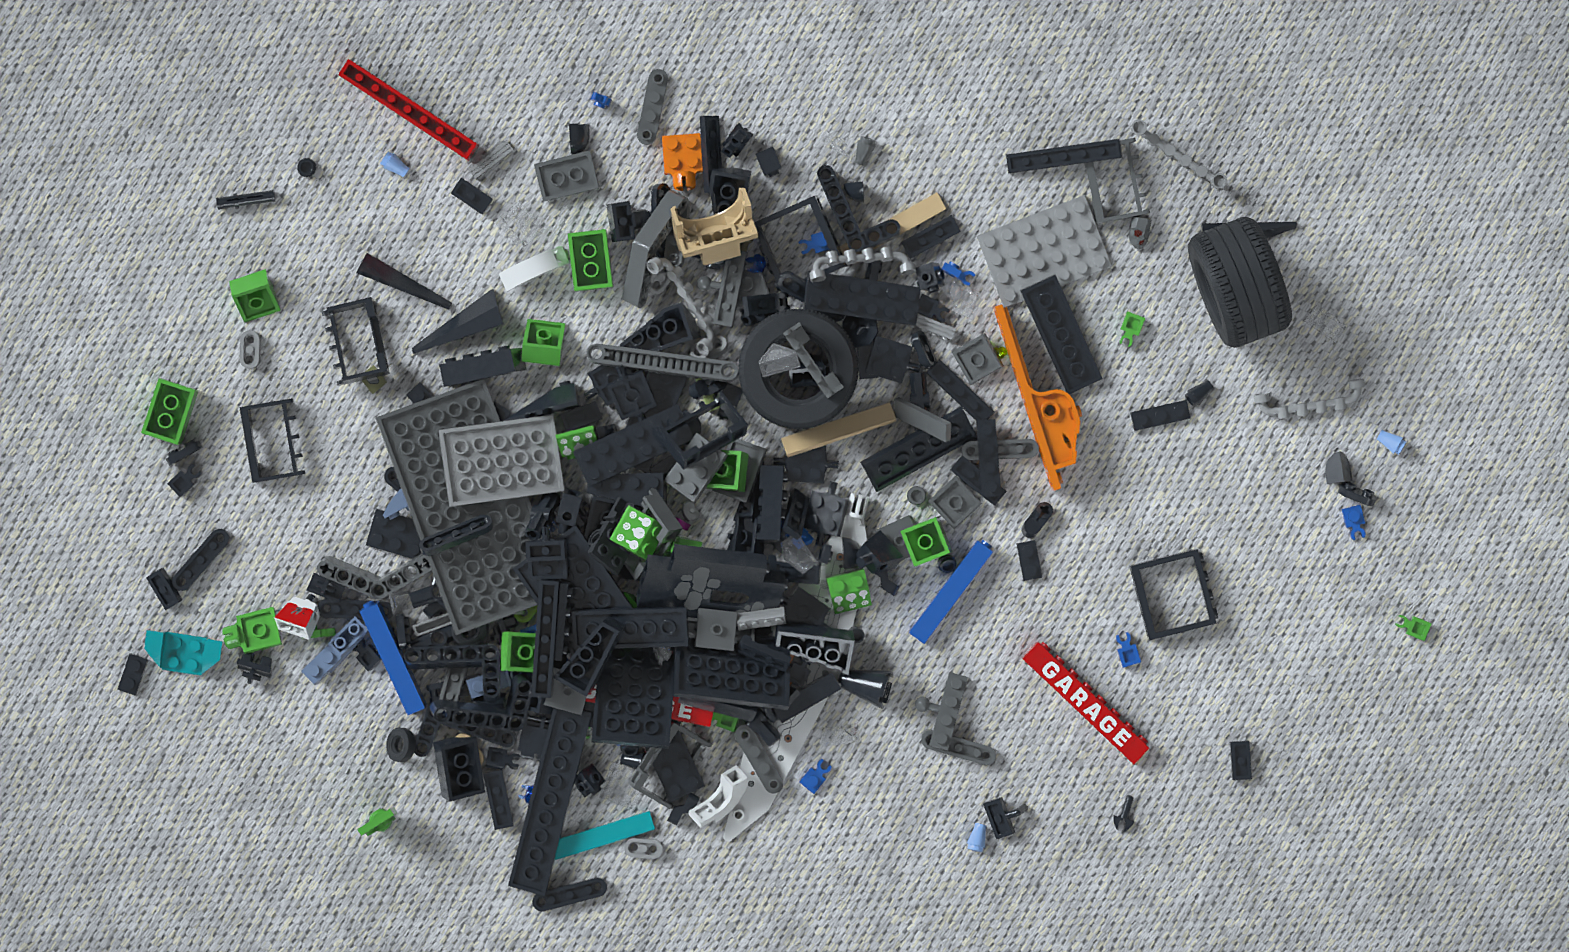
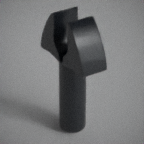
(1125, 814)

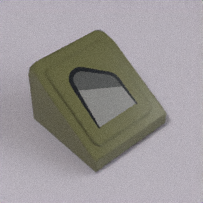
(374, 383)

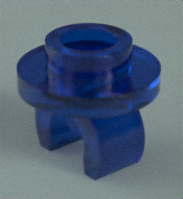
(758, 263)
(528, 793)

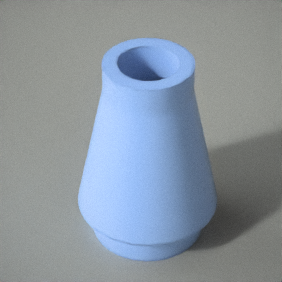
(394, 164)
(1391, 441)
(977, 838)

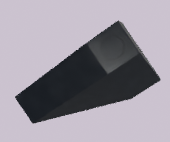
(725, 186)
(667, 329)
(554, 401)

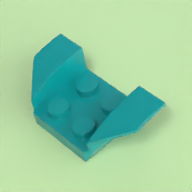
(182, 651)

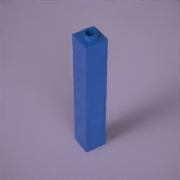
(951, 591)
(392, 657)

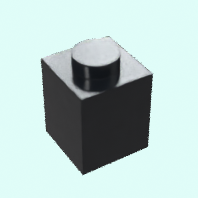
(769, 162)

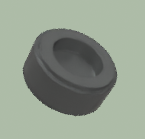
(916, 495)

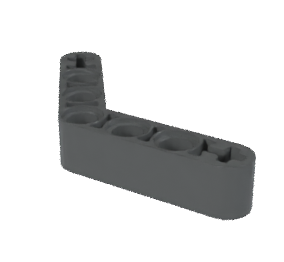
(646, 245)
(372, 580)

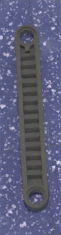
(663, 362)

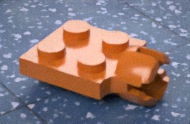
(682, 159)

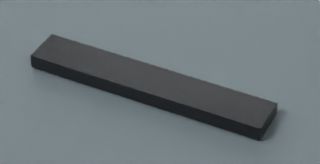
(1064, 156)

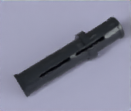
(245, 199)

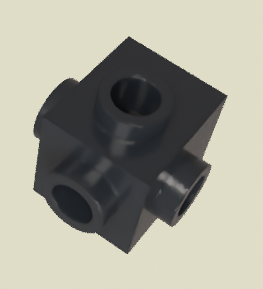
(930, 277)
(589, 781)

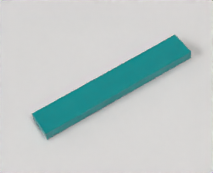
(605, 834)

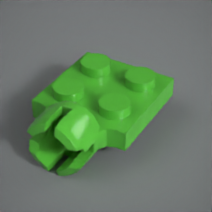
(253, 631)
(378, 821)

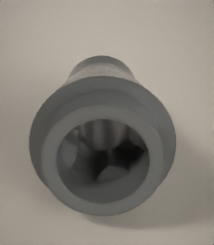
(864, 149)

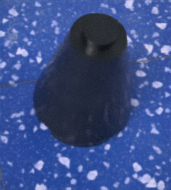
(868, 685)

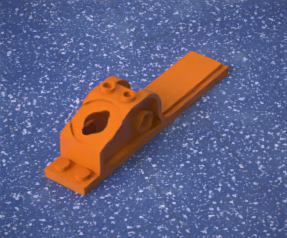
(1047, 430)

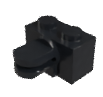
(624, 221)

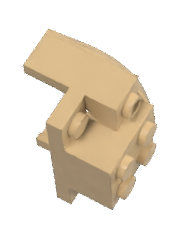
(718, 235)

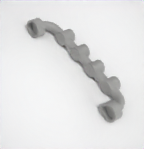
(1140, 128)
(867, 256)
(655, 265)
(1320, 405)

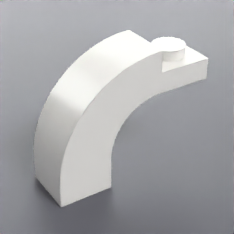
(533, 267)
(726, 797)

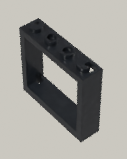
(824, 226)
(1142, 600)

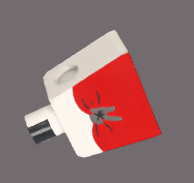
(299, 616)

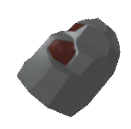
(1139, 232)

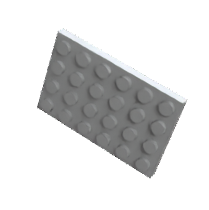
(1041, 245)
(501, 460)

